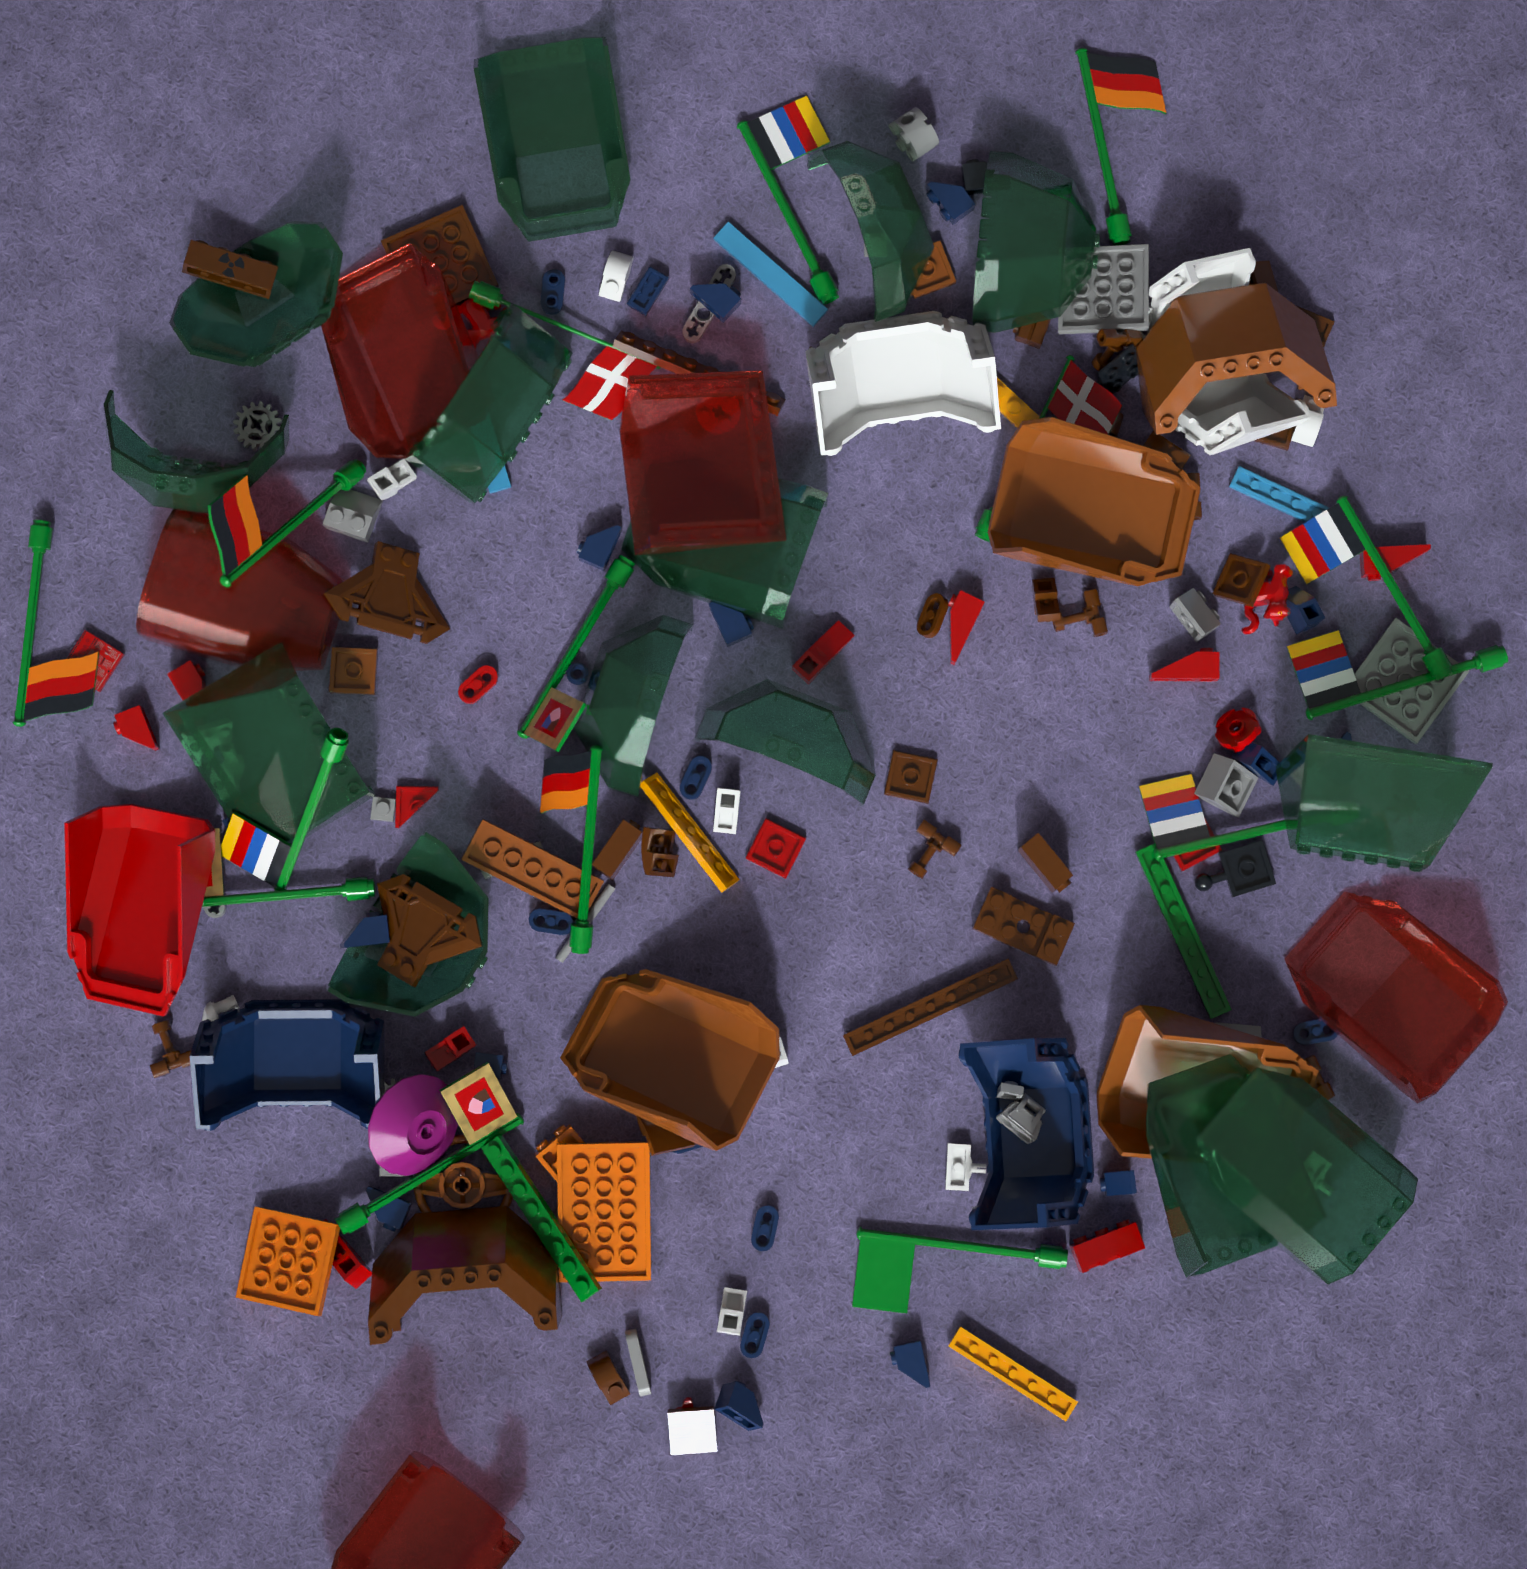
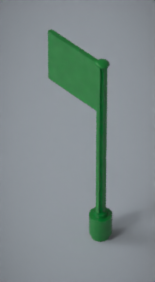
(888, 1257)

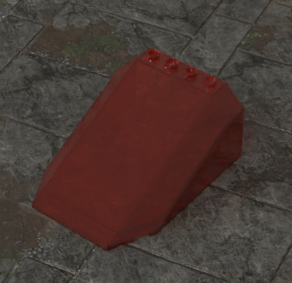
(396, 350)
(1395, 992)

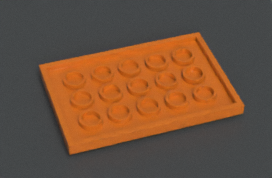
(607, 1207)

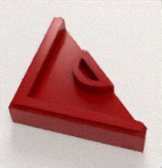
(410, 800)

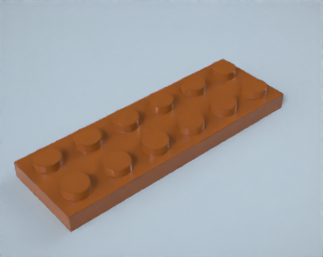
(528, 867)

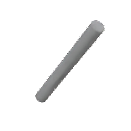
(592, 913)

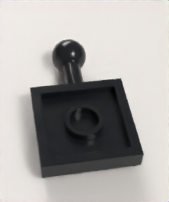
(1243, 869)

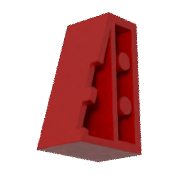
(1106, 1245)

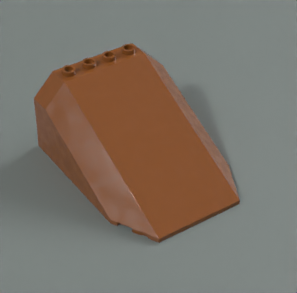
(1092, 504)
(1163, 1042)
(674, 1055)

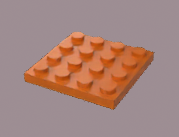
(288, 1261)

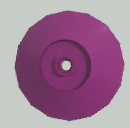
(398, 1123)

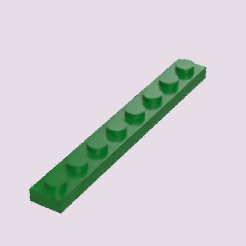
(1183, 932)
(541, 1218)

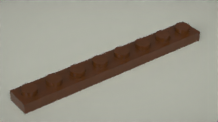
(676, 363)
(930, 1007)

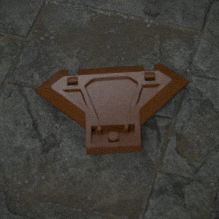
(389, 596)
(422, 929)

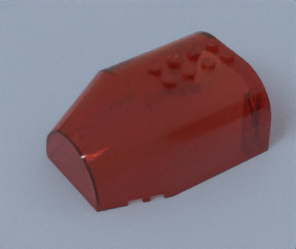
(266, 605)
(428, 1523)

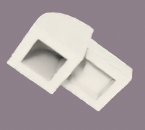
(615, 275)
(1308, 430)
(392, 479)
(726, 810)
(732, 1311)

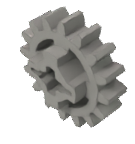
(250, 430)

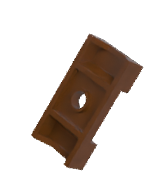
(1046, 932)

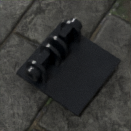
(1119, 370)

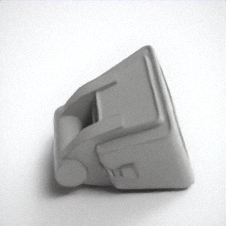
(1021, 1120)

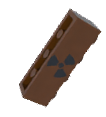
(229, 268)

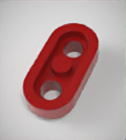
(477, 683)

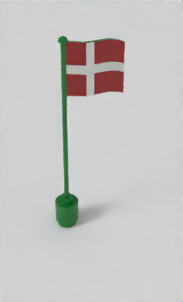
(606, 378)
(1076, 401)

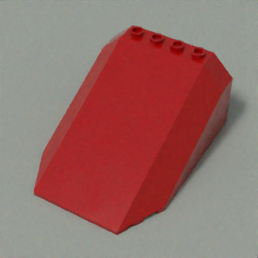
(135, 901)

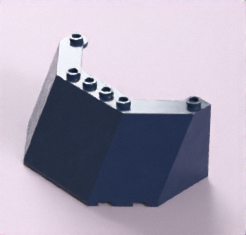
(287, 1057)
(1040, 1180)

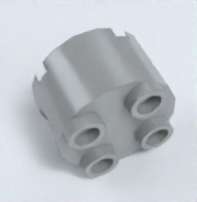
(914, 134)

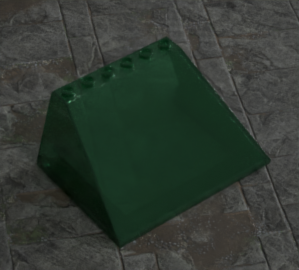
(261, 746)
(1374, 800)

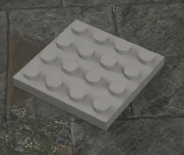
(1113, 295)
(1396, 659)

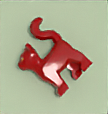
(479, 320)
(1272, 593)

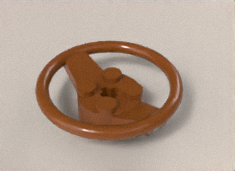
(445, 1185)

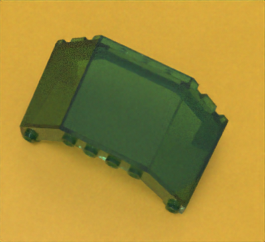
(493, 406)

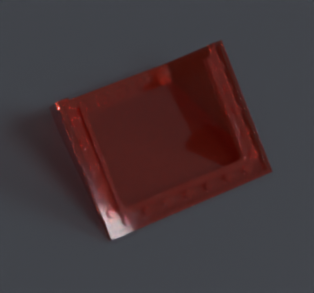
(699, 462)

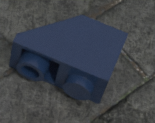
(951, 199)
(1304, 610)

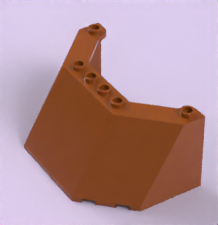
(1225, 338)

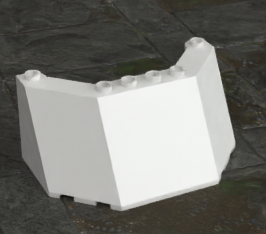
(899, 373)
(1234, 408)

